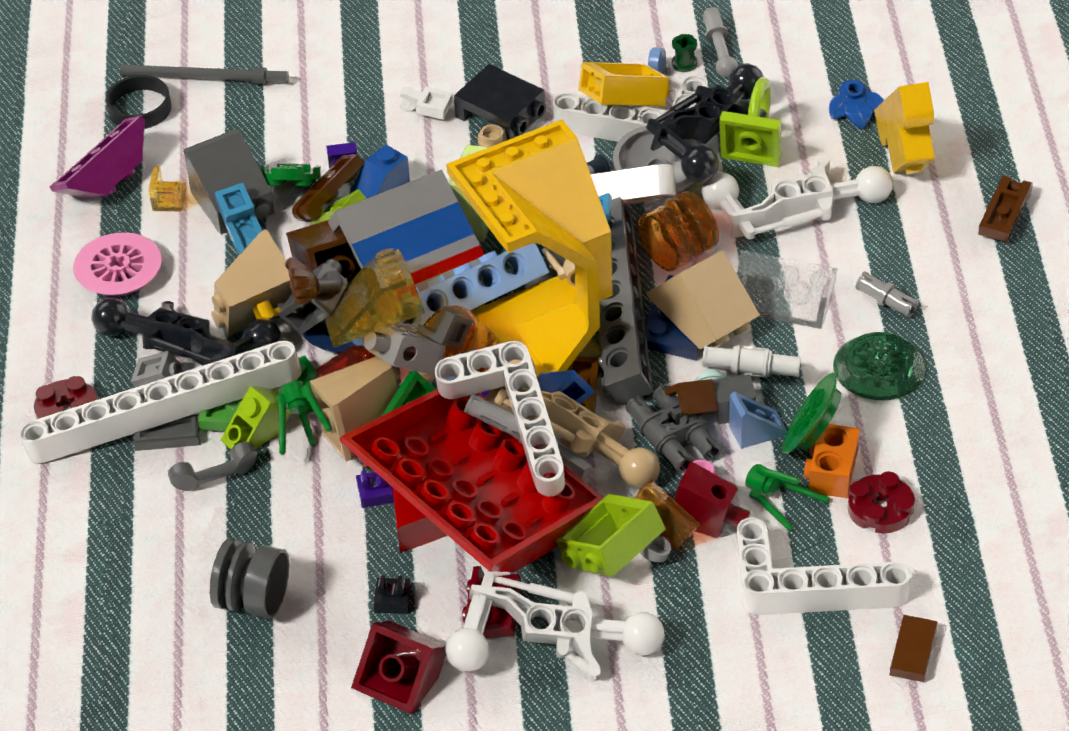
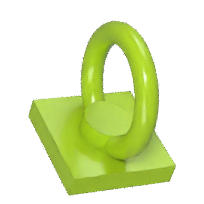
(750, 136)

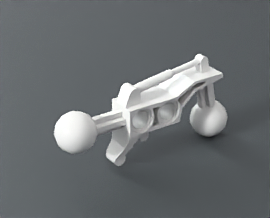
(793, 199)
(469, 649)

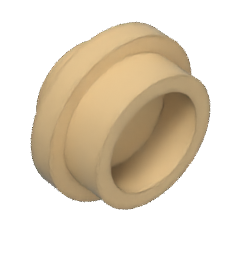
(491, 135)

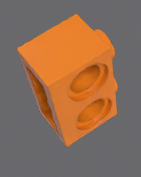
(833, 461)

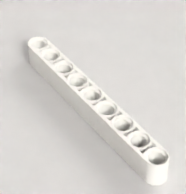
(159, 402)

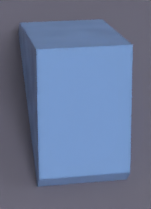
(753, 421)

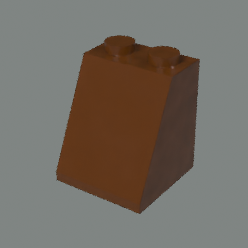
(318, 243)

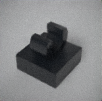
(392, 595)

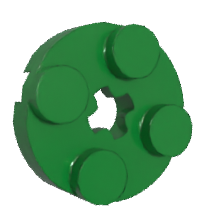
(299, 172)

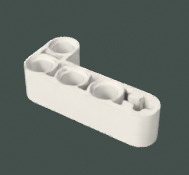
(638, 183)

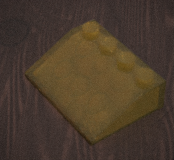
(375, 299)

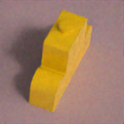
(904, 127)

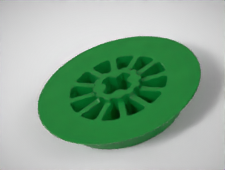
(813, 415)

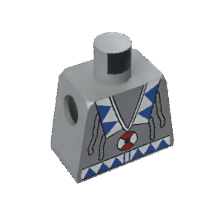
(392, 341)

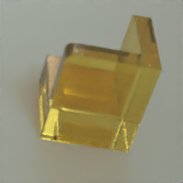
(165, 194)

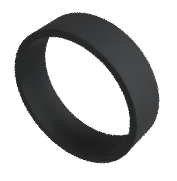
(135, 83)

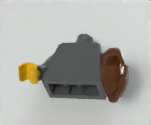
(312, 295)

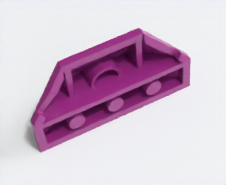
(106, 163)

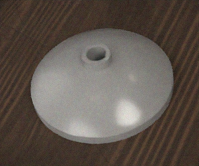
(634, 152)

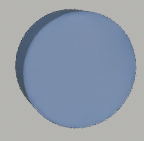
(657, 59)

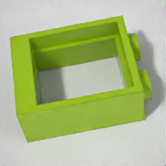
(635, 526)

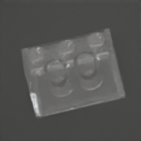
(787, 288)

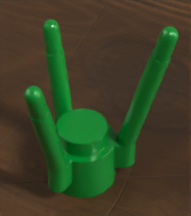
(296, 397)
(766, 482)

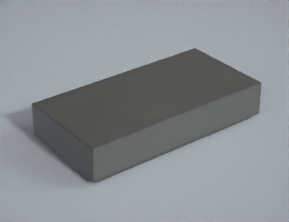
(173, 434)

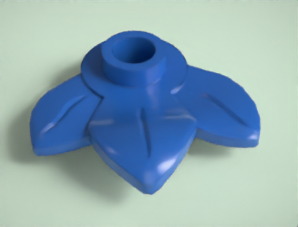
(855, 106)

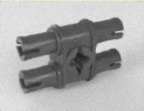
(671, 430)

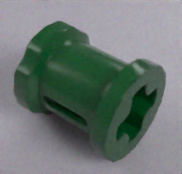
(684, 53)

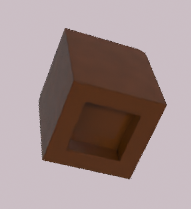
(695, 397)

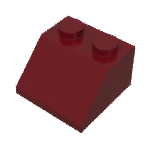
(398, 665)

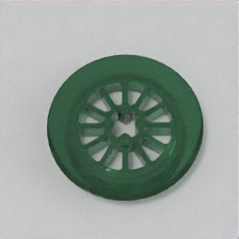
(860, 374)

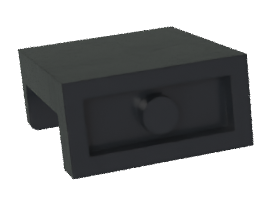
(501, 100)

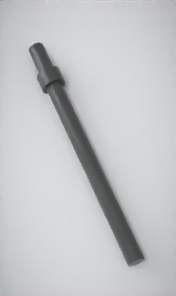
(258, 75)

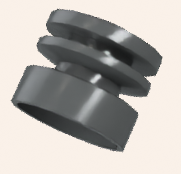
(249, 578)

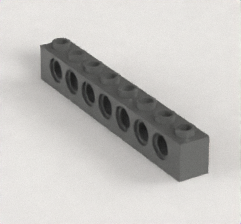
(622, 316)

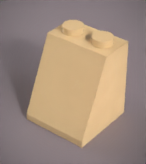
(251, 279)
(706, 301)
(354, 398)

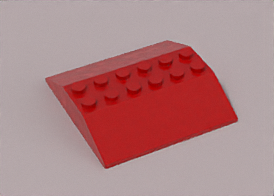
(470, 480)

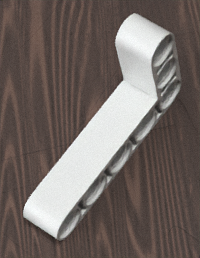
(612, 122)
(523, 403)
(814, 587)

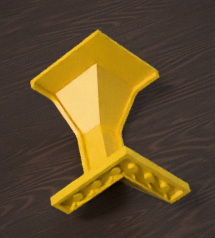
(544, 195)

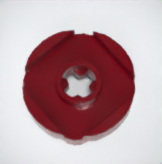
(67, 391)
(885, 488)

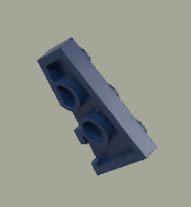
(666, 336)

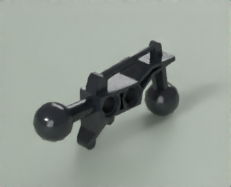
(703, 121)
(180, 332)

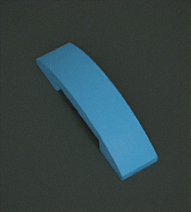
(238, 215)

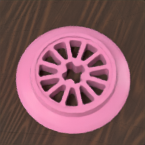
(114, 259)

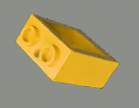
(623, 84)

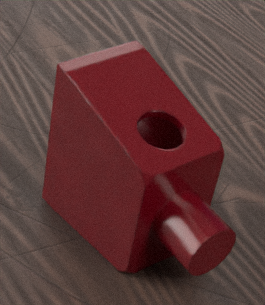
(709, 500)

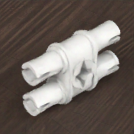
(751, 360)

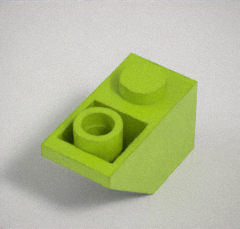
(254, 419)

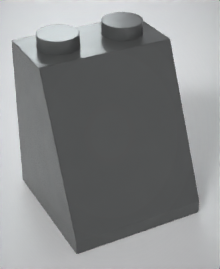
(222, 164)

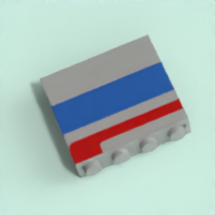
(418, 220)

